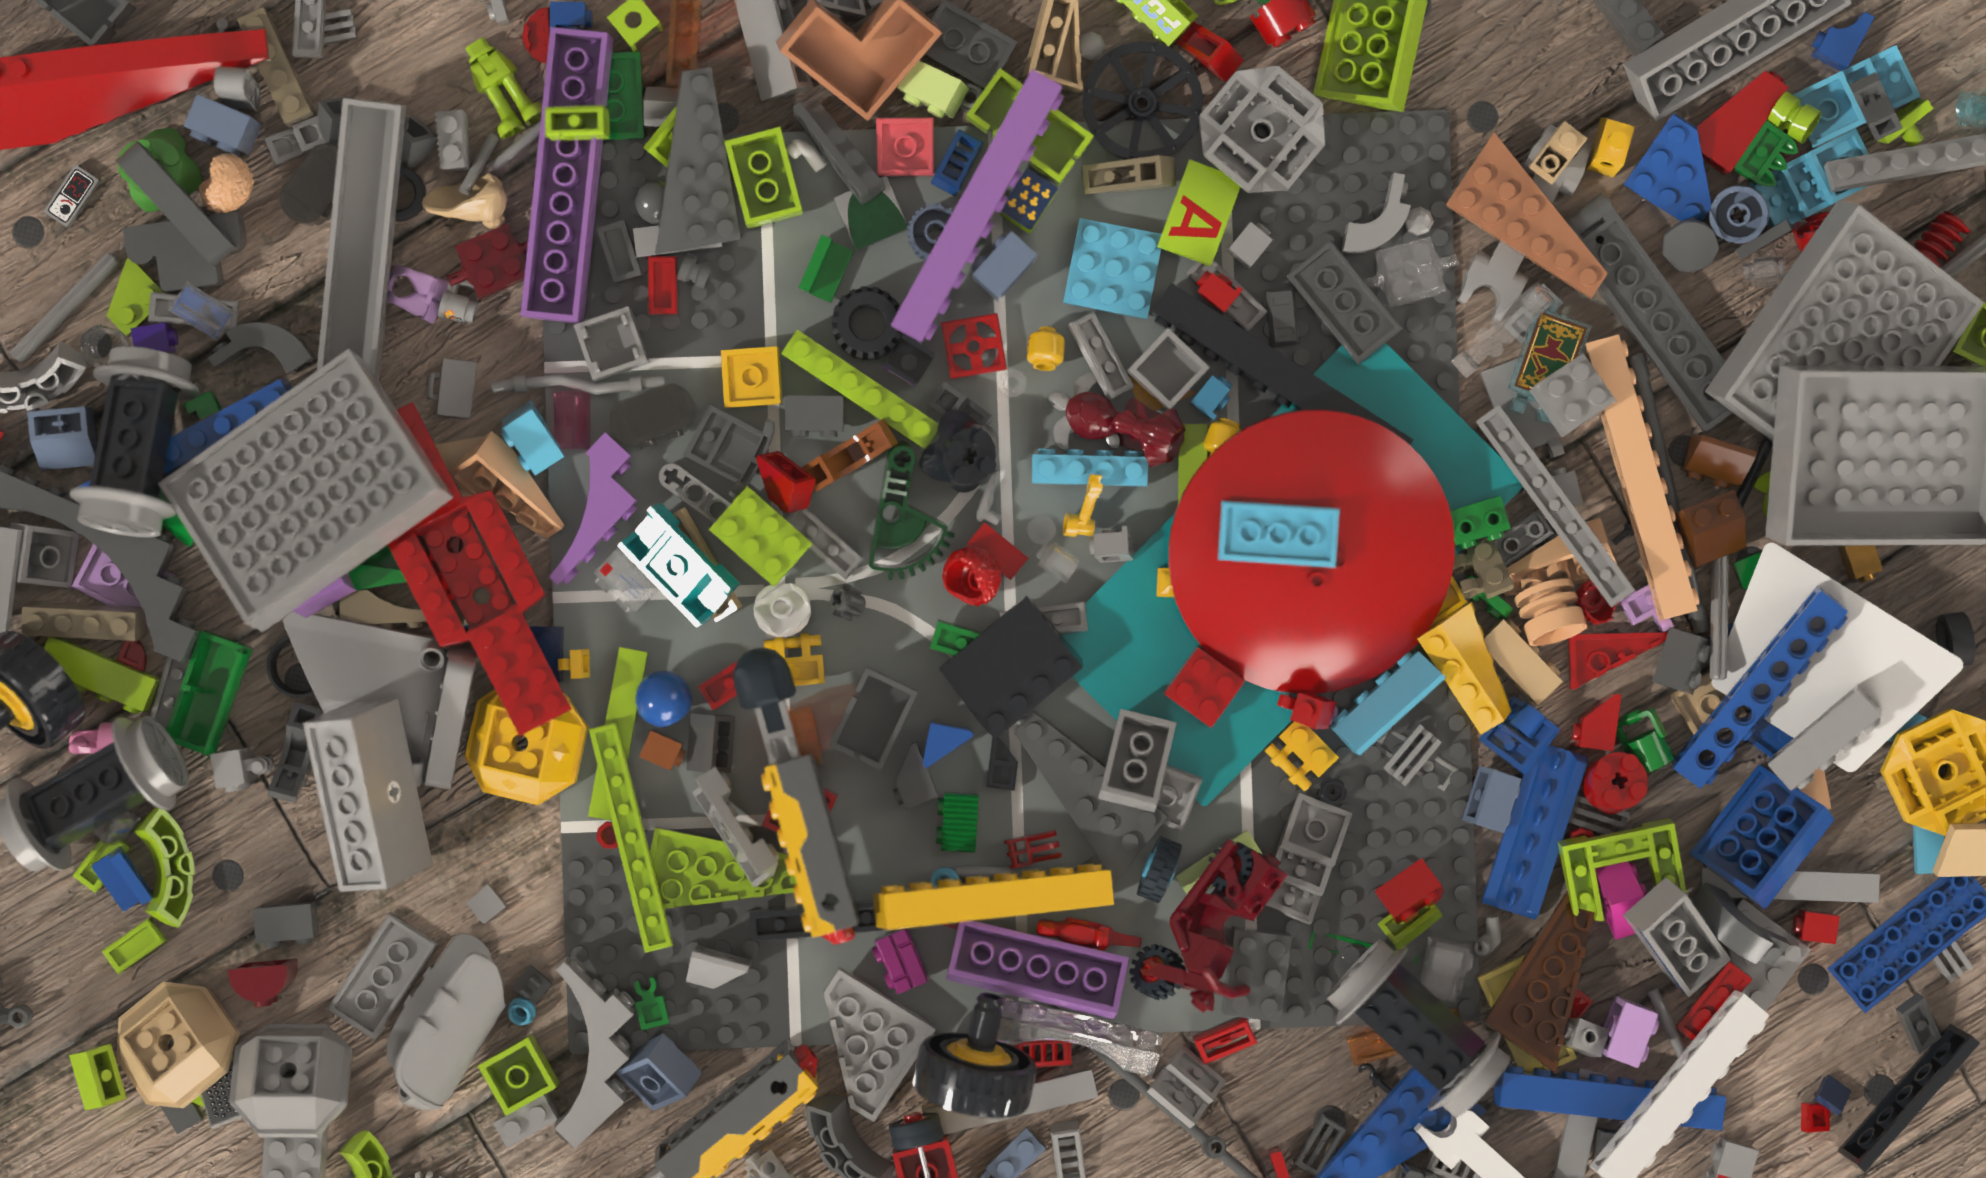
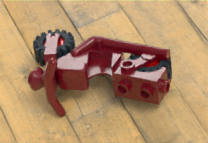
(1198, 927)

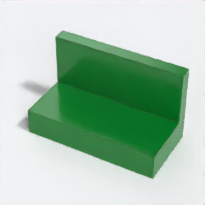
(825, 269)

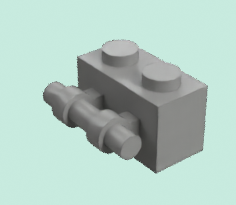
(238, 767)

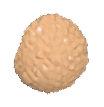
(228, 185)

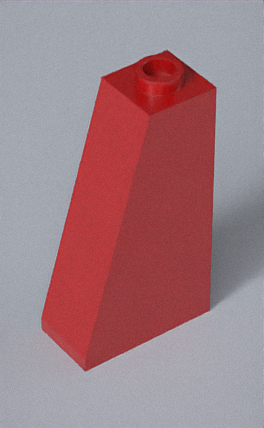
(1736, 122)

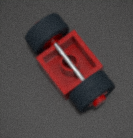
(921, 1147)

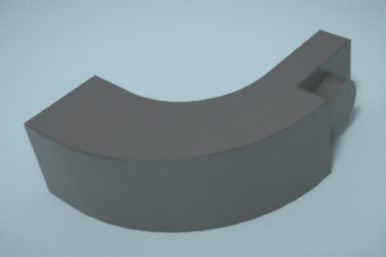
(285, 345)
(1735, 928)

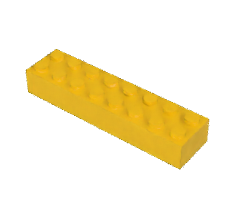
(993, 898)

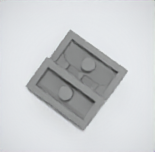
(1186, 1086)

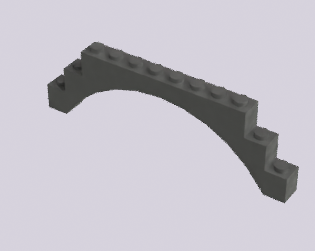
(138, 559)

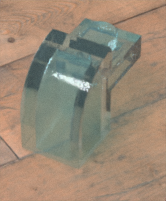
(1971, 110)

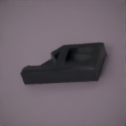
(1002, 767)

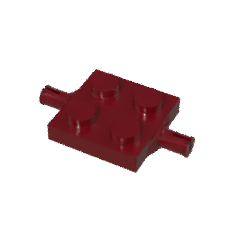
(491, 261)

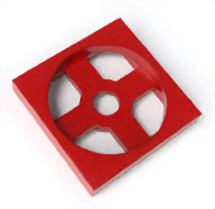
(990, 320)

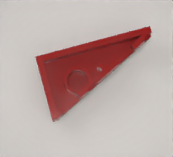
(1597, 653)

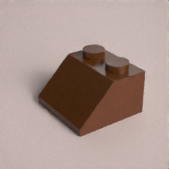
(1717, 461)
(1712, 528)

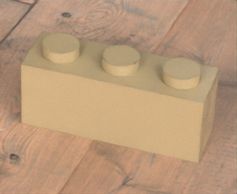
(1521, 661)

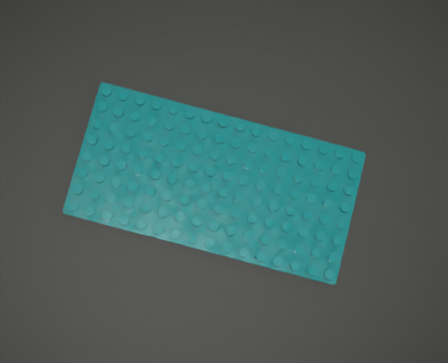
(1142, 641)

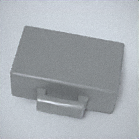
(455, 388)

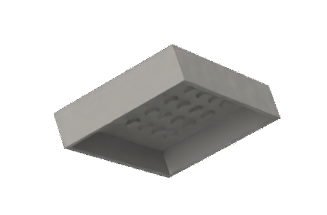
(1846, 301)
(1879, 456)
(305, 490)

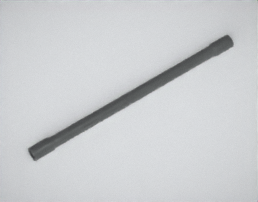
(1639, 364)

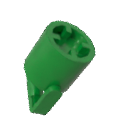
(1649, 746)

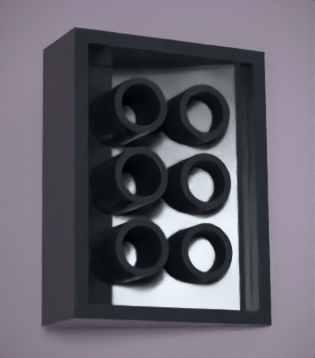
(1011, 667)

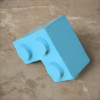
(531, 437)

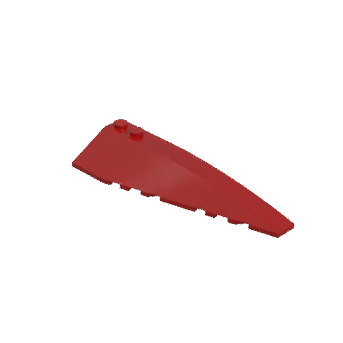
(81, 87)

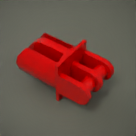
(1013, 852)

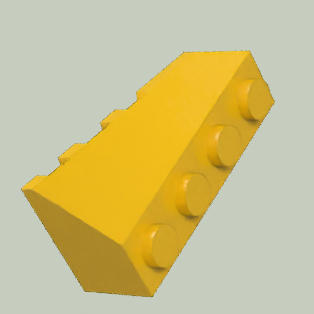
(1463, 658)

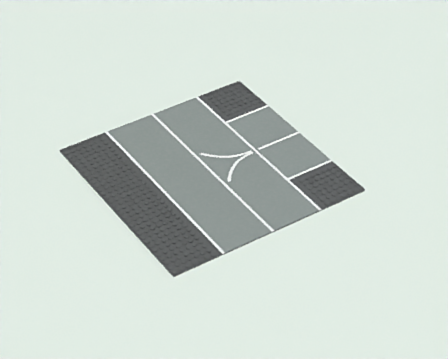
(758, 304)

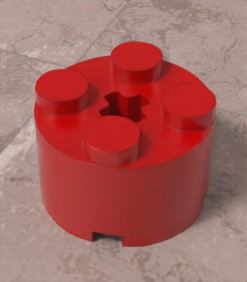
(1281, 18)
(1621, 768)

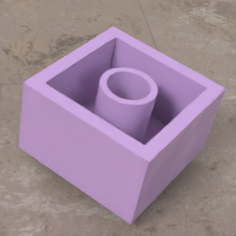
(1629, 1031)

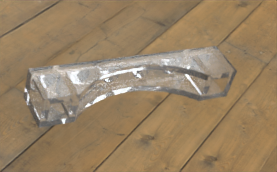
(1129, 1046)

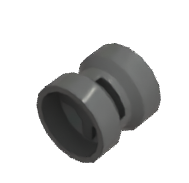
(696, 271)

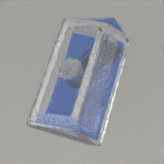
(202, 311)

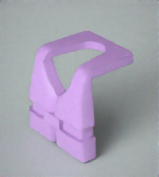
(427, 293)

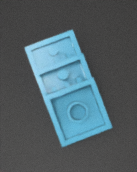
(1838, 103)
(1804, 184)

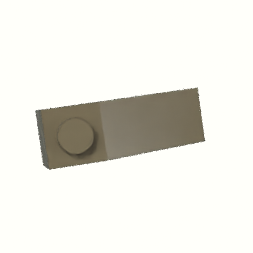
(1130, 175)

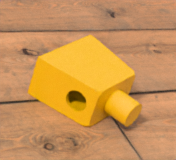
(1610, 146)

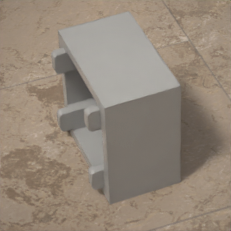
(611, 344)

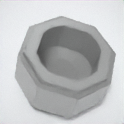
(1091, 46)
(1419, 221)

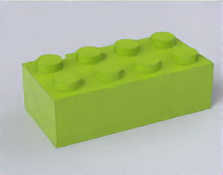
(1053, 150)

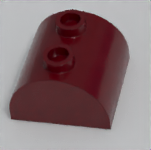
(263, 979)

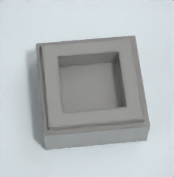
(486, 904)

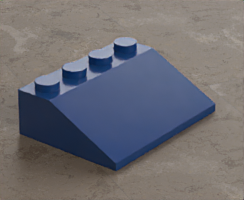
(1762, 836)

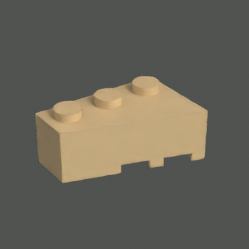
(1056, 45)

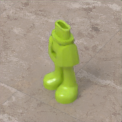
(489, 72)

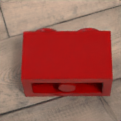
(1410, 892)

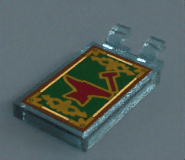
(1548, 346)

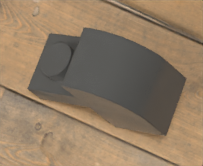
(1875, 106)

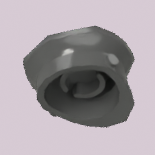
(1690, 245)

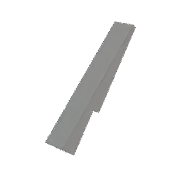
(1814, 886)

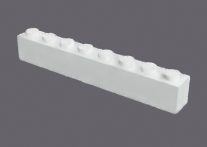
(1681, 1088)

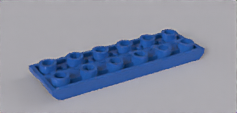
(1536, 824)
(1910, 939)

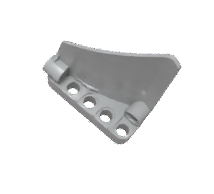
(371, 662)

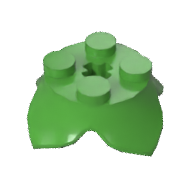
(169, 149)

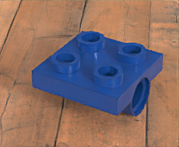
(1521, 736)

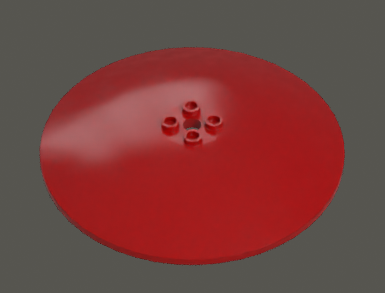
(1315, 623)

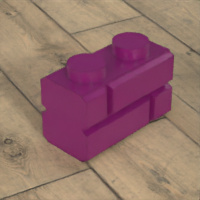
(901, 960)

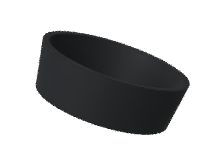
(273, 675)

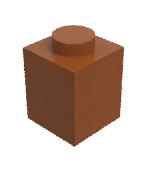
(663, 750)

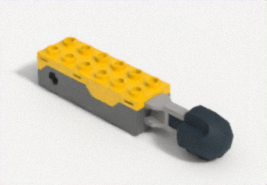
(799, 800)
(739, 1115)

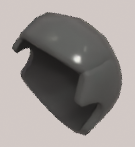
(650, 200)

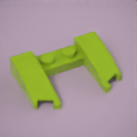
(1583, 854)

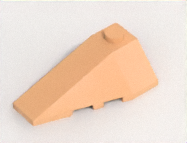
(495, 468)

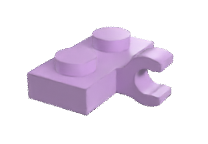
(1640, 606)

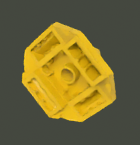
(1914, 766)
(530, 774)

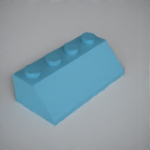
(1386, 702)

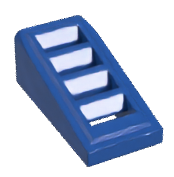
(941, 180)

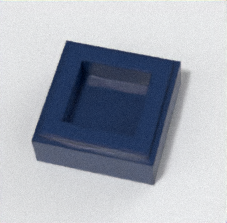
(1832, 1094)

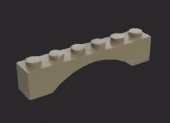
(372, 608)

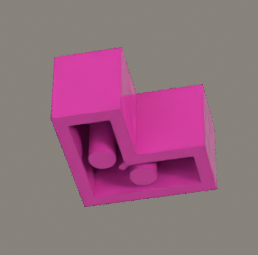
(1619, 893)

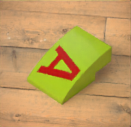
(1199, 213)

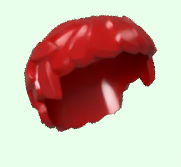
(1593, 604)

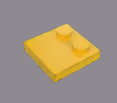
(751, 377)

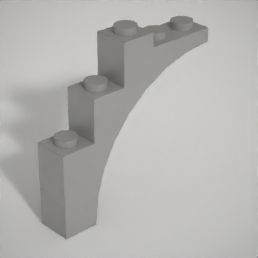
(607, 1052)

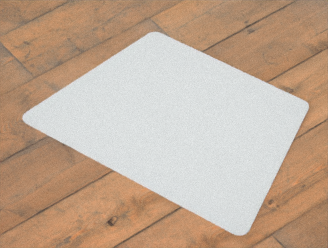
(1870, 649)

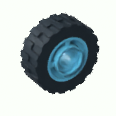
(1159, 869)

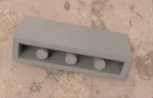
(762, 26)

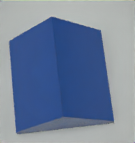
(943, 739)

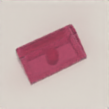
(572, 419)

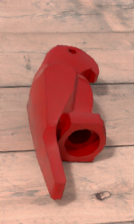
(1085, 933)

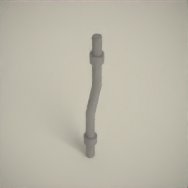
(522, 384)

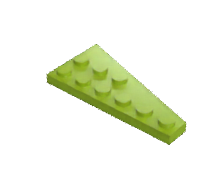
(704, 871)

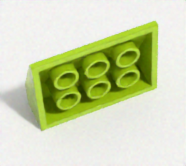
(1370, 52)

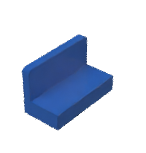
(122, 879)

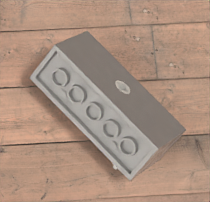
(368, 794)

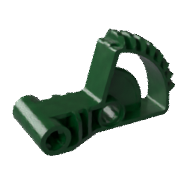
(910, 520)

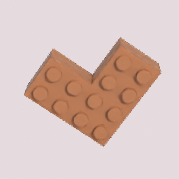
(864, 64)

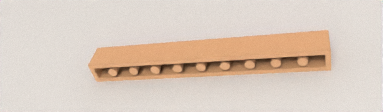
(1641, 483)

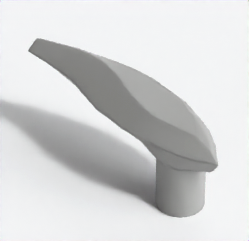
(987, 499)

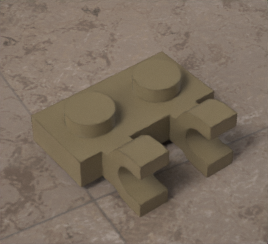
(1489, 569)

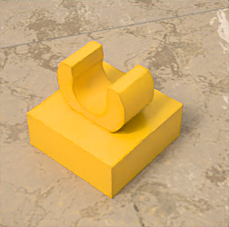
(577, 663)

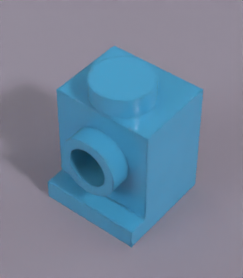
(1212, 396)

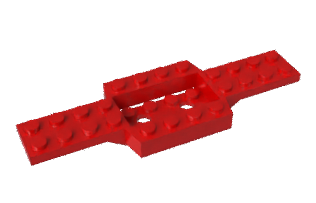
(498, 626)

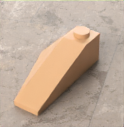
(1554, 562)

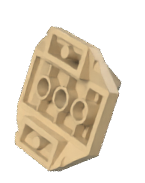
(201, 1047)

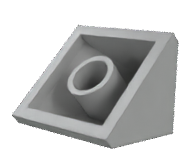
(715, 968)

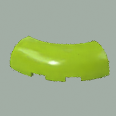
(172, 867)
(366, 1156)

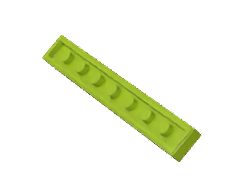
(631, 837)

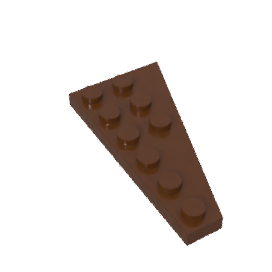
(1543, 988)

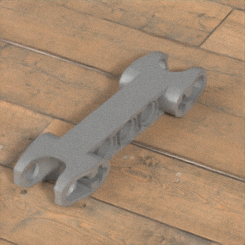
(1500, 268)

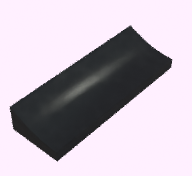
(1908, 1097)

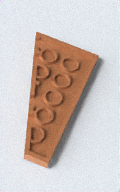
(1514, 210)

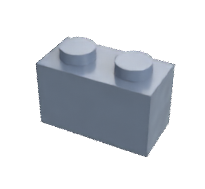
(1492, 799)

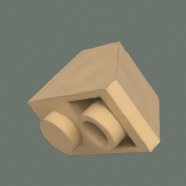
(1557, 152)

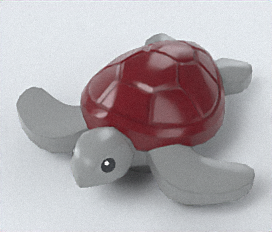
(1086, 414)

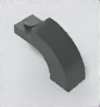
(295, 757)

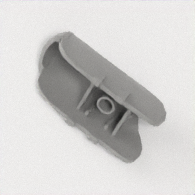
(445, 1023)

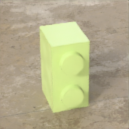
(933, 89)

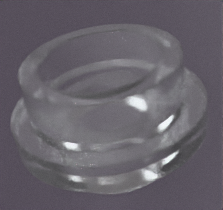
(1012, 392)

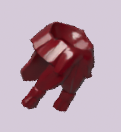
(1150, 432)

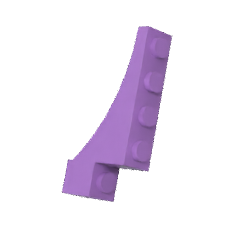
(605, 506)

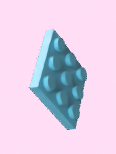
(1113, 269)

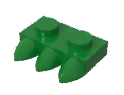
(1765, 154)

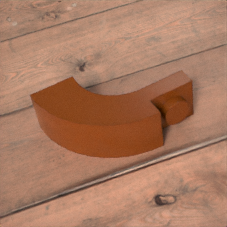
(851, 454)

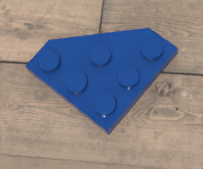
(1674, 172)

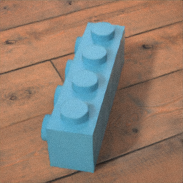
(1076, 467)

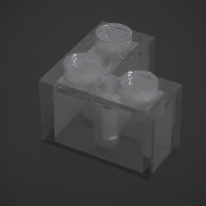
(1443, 966)

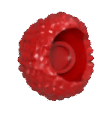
(972, 575)

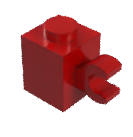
(1309, 709)

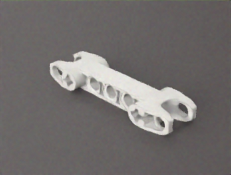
(1464, 1142)

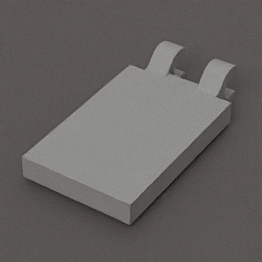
(1534, 432)

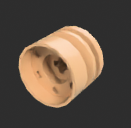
(1550, 610)

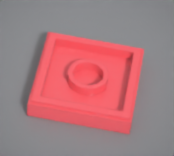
(905, 147)

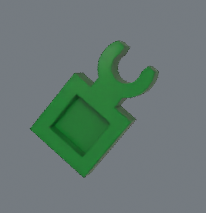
(651, 1009)

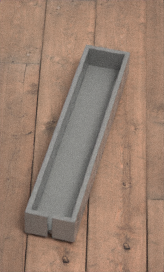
(362, 231)

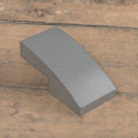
(295, 141)

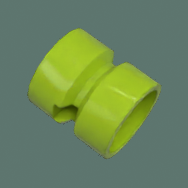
(1794, 117)

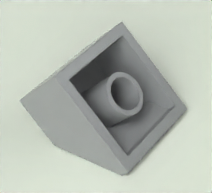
(46, 555)

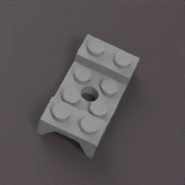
(755, 859)

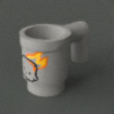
(456, 306)

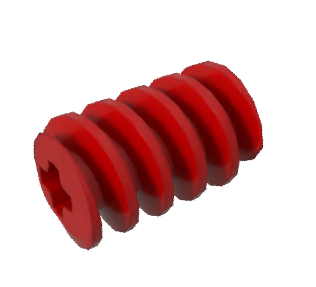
(1940, 237)

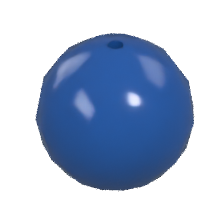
(663, 698)

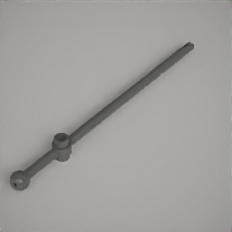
(1195, 1131)

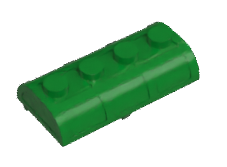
(208, 692)

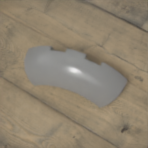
(41, 382)

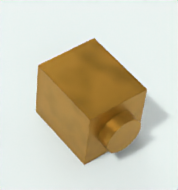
(1860, 561)

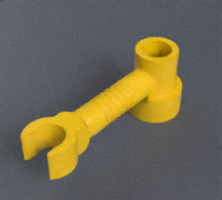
(1081, 523)

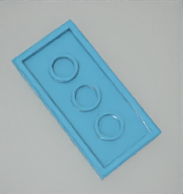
(1278, 534)

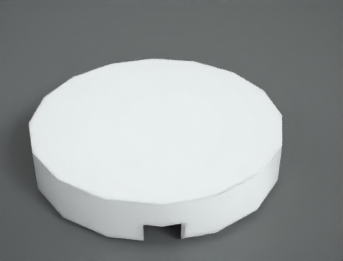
(782, 609)

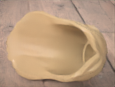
(483, 204)

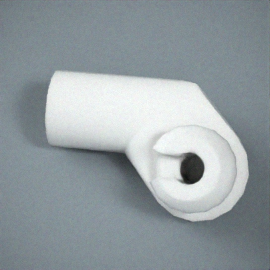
(809, 152)

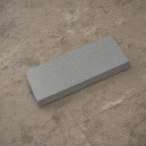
(382, 976)

